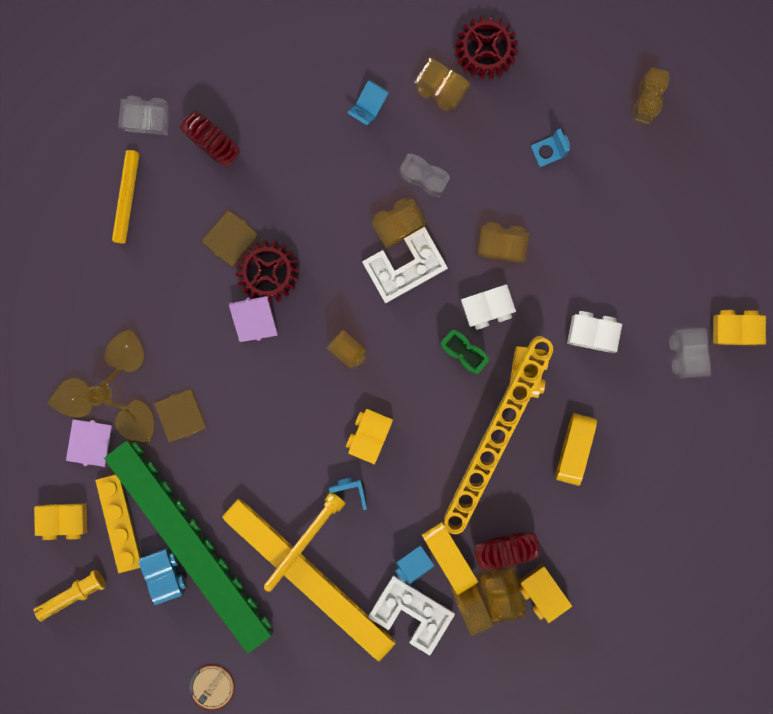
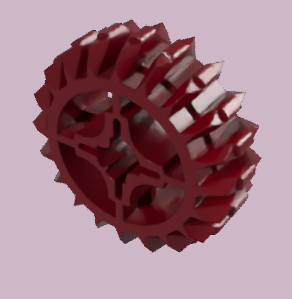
(473, 32)
(210, 138)
(276, 265)
(507, 550)

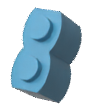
(162, 576)

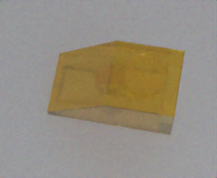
(347, 350)
(473, 610)

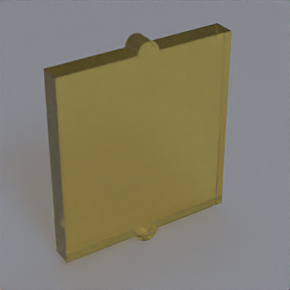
(230, 238)
(180, 415)

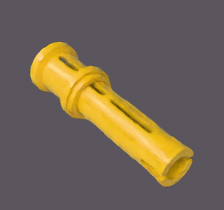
(79, 591)

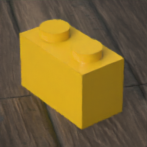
(545, 594)

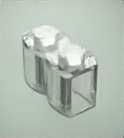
(144, 116)
(419, 173)
(690, 353)

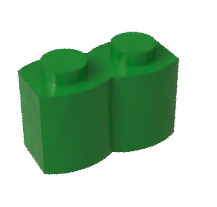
(469, 356)

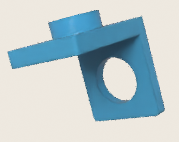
(369, 103)
(558, 143)
(348, 483)

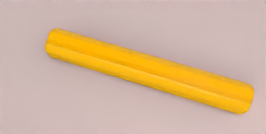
(125, 196)

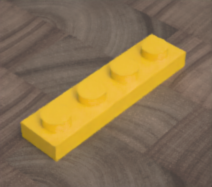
(119, 523)

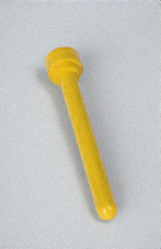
(332, 505)

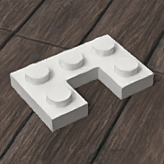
(425, 266)
(404, 597)

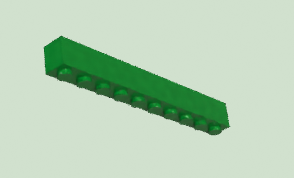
(189, 545)

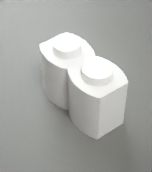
(488, 306)
(594, 332)

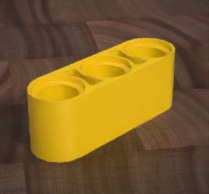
(576, 449)
(450, 558)

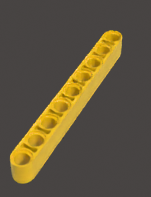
(508, 426)
(310, 580)

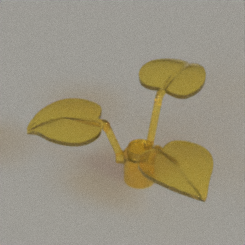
(77, 399)

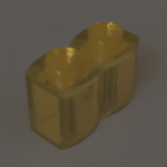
(441, 84)
(650, 92)
(398, 223)
(502, 243)
(502, 595)

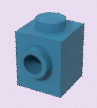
(413, 566)

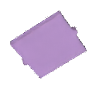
(253, 319)
(89, 442)

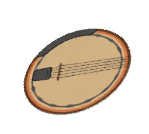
(211, 687)

